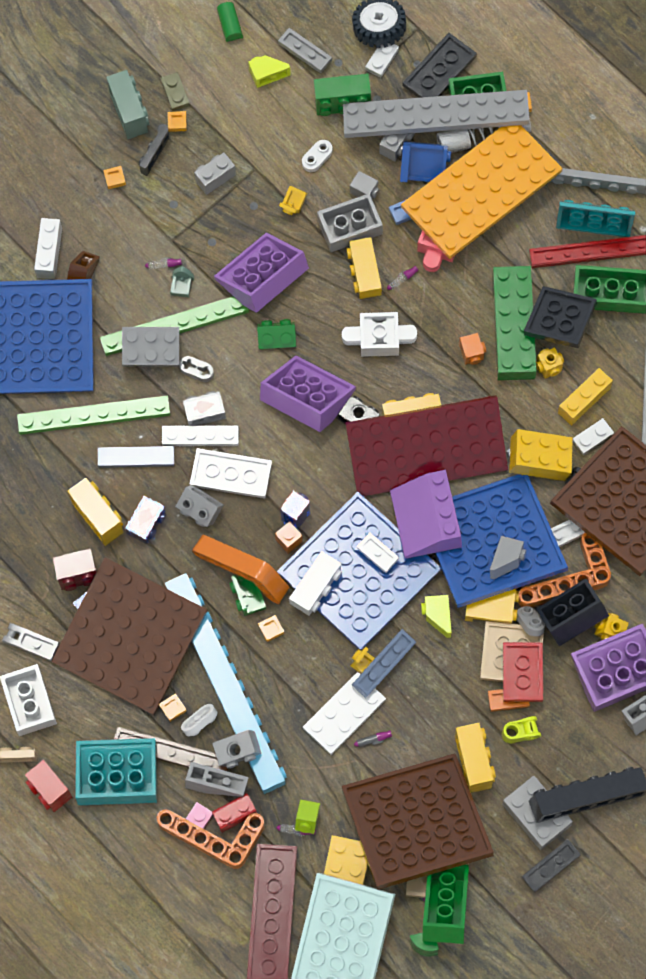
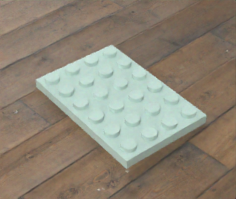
(343, 930)

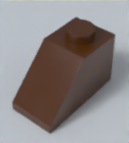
(83, 266)

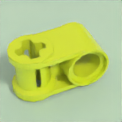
(525, 730)

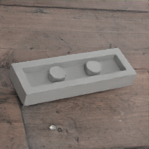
(305, 50)

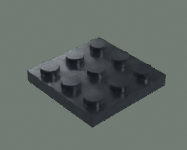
(560, 317)

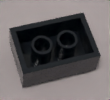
(572, 612)

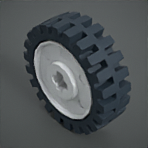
(379, 22)

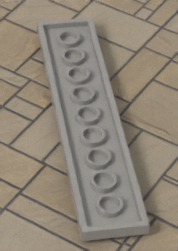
(436, 113)

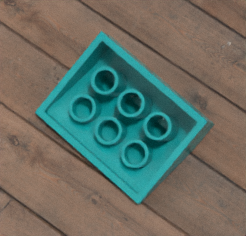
(595, 218)
(116, 771)

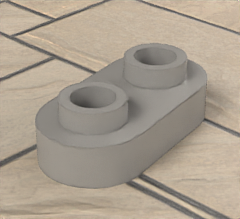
(530, 621)

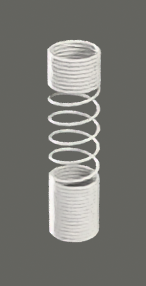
(460, 140)

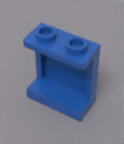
(423, 161)

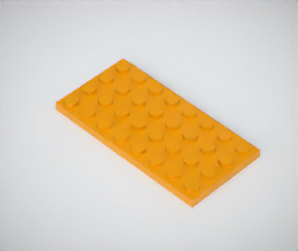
(481, 188)

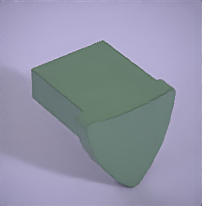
(181, 282)

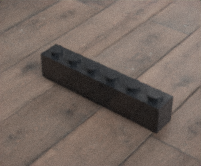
(588, 794)

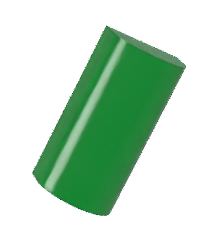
(229, 21)

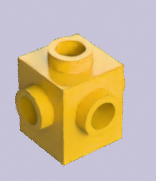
(548, 367)
(610, 626)

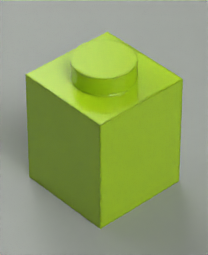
(307, 816)

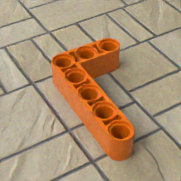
(243, 565)
(572, 579)
(212, 840)

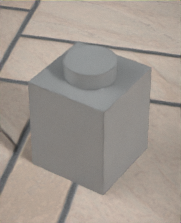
(363, 185)

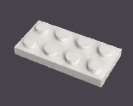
(231, 473)
(342, 716)

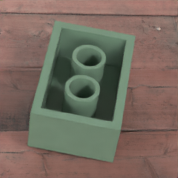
(128, 104)

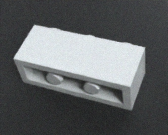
(48, 248)
(316, 584)

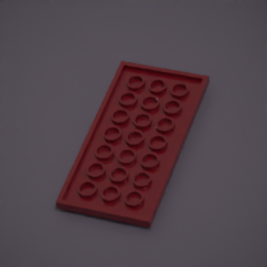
(405, 445)

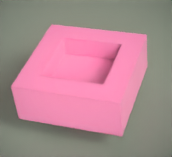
(199, 815)

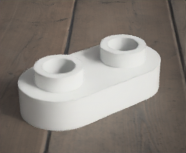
(318, 155)
(199, 720)

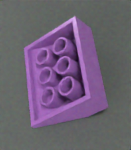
(262, 271)
(306, 393)
(426, 515)
(613, 667)

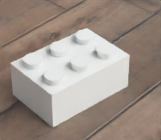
(28, 700)

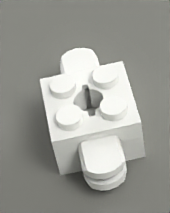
(383, 328)

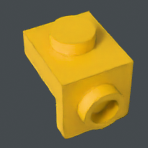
(293, 200)
(361, 660)

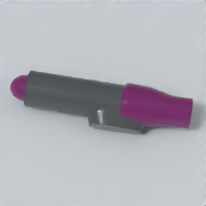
(373, 739)

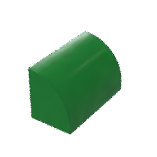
(423, 948)

